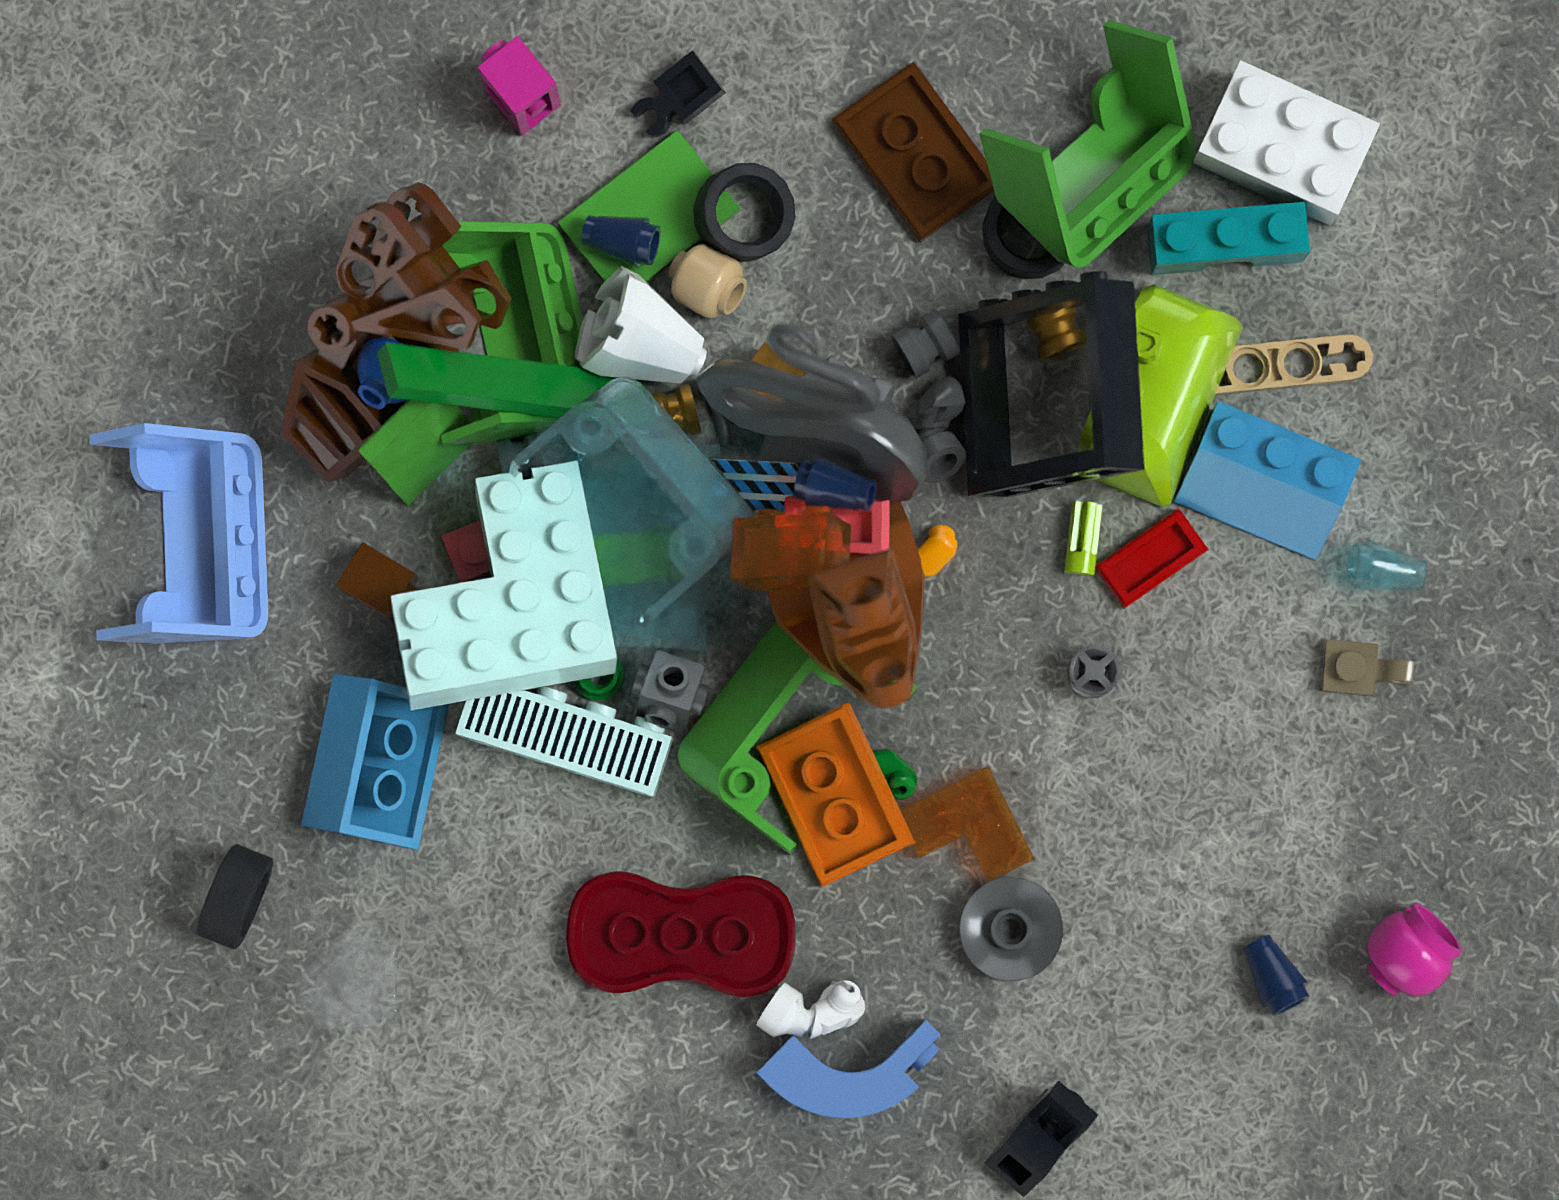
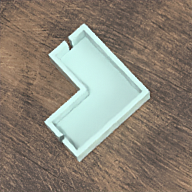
(536, 616)

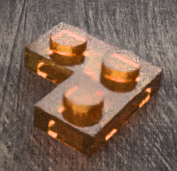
(973, 810)

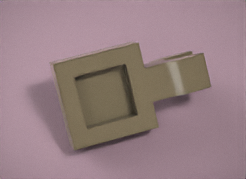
(1355, 668)

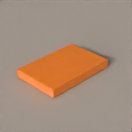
(835, 794)

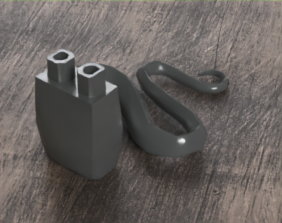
(823, 414)

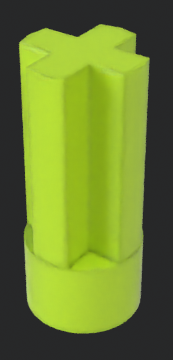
(1083, 538)

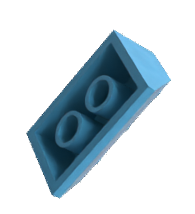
(1267, 480)
(374, 763)

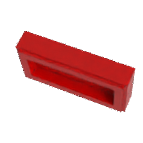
(1151, 558)

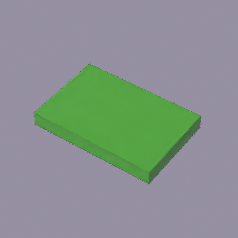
(656, 188)
(410, 447)

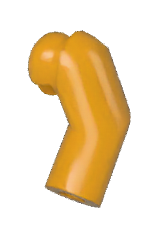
(937, 549)

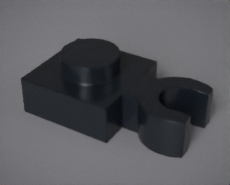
(685, 91)

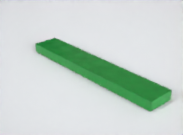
(485, 380)

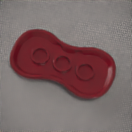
(720, 935)

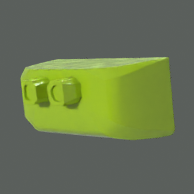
(1180, 368)

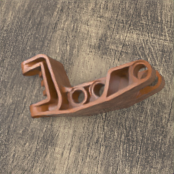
(863, 617)

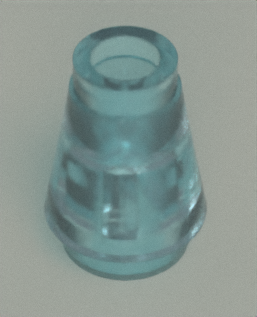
(1384, 568)

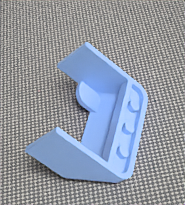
(210, 533)

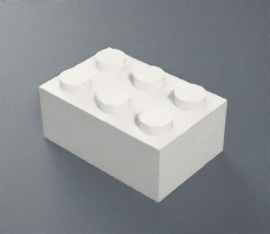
(1286, 142)

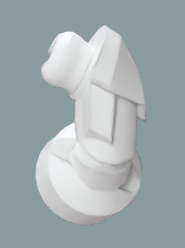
(835, 1010)

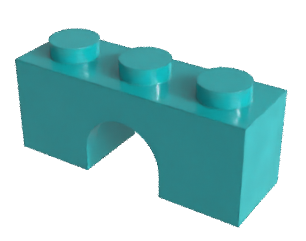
(1239, 234)

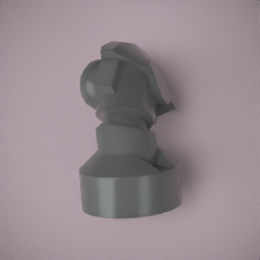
(935, 412)

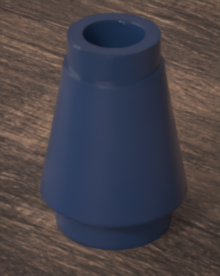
(623, 238)
(833, 486)
(1275, 976)

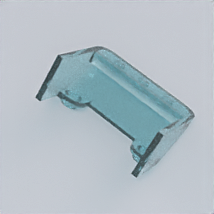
(633, 416)

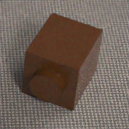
(374, 578)

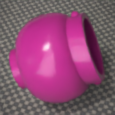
(1412, 951)

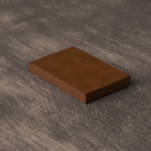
(916, 151)

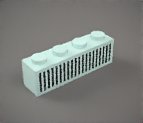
(570, 737)

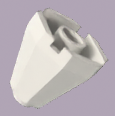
(638, 334)

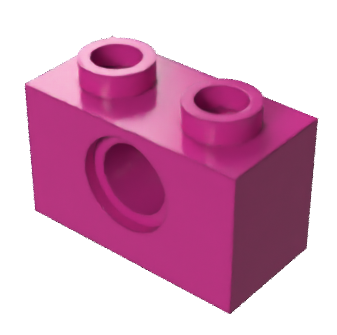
(518, 84)

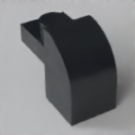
(1040, 1138)

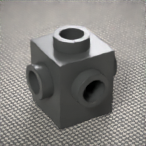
(670, 690)

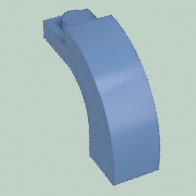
(841, 1094)

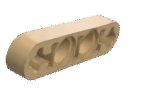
(1274, 375)

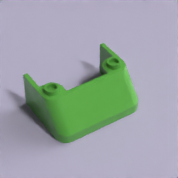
(1112, 169)
(540, 319)
(719, 742)

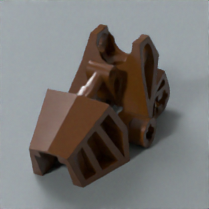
(409, 297)

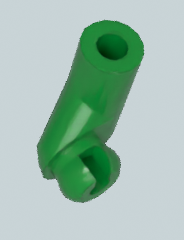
(897, 773)

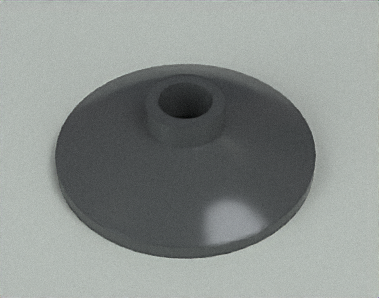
(1039, 929)

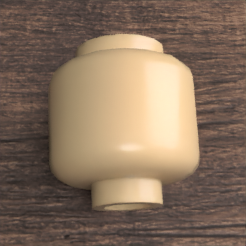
(707, 281)

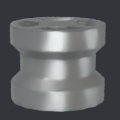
(1100, 666)

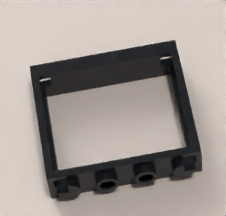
(1111, 378)

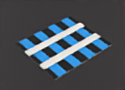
(760, 482)

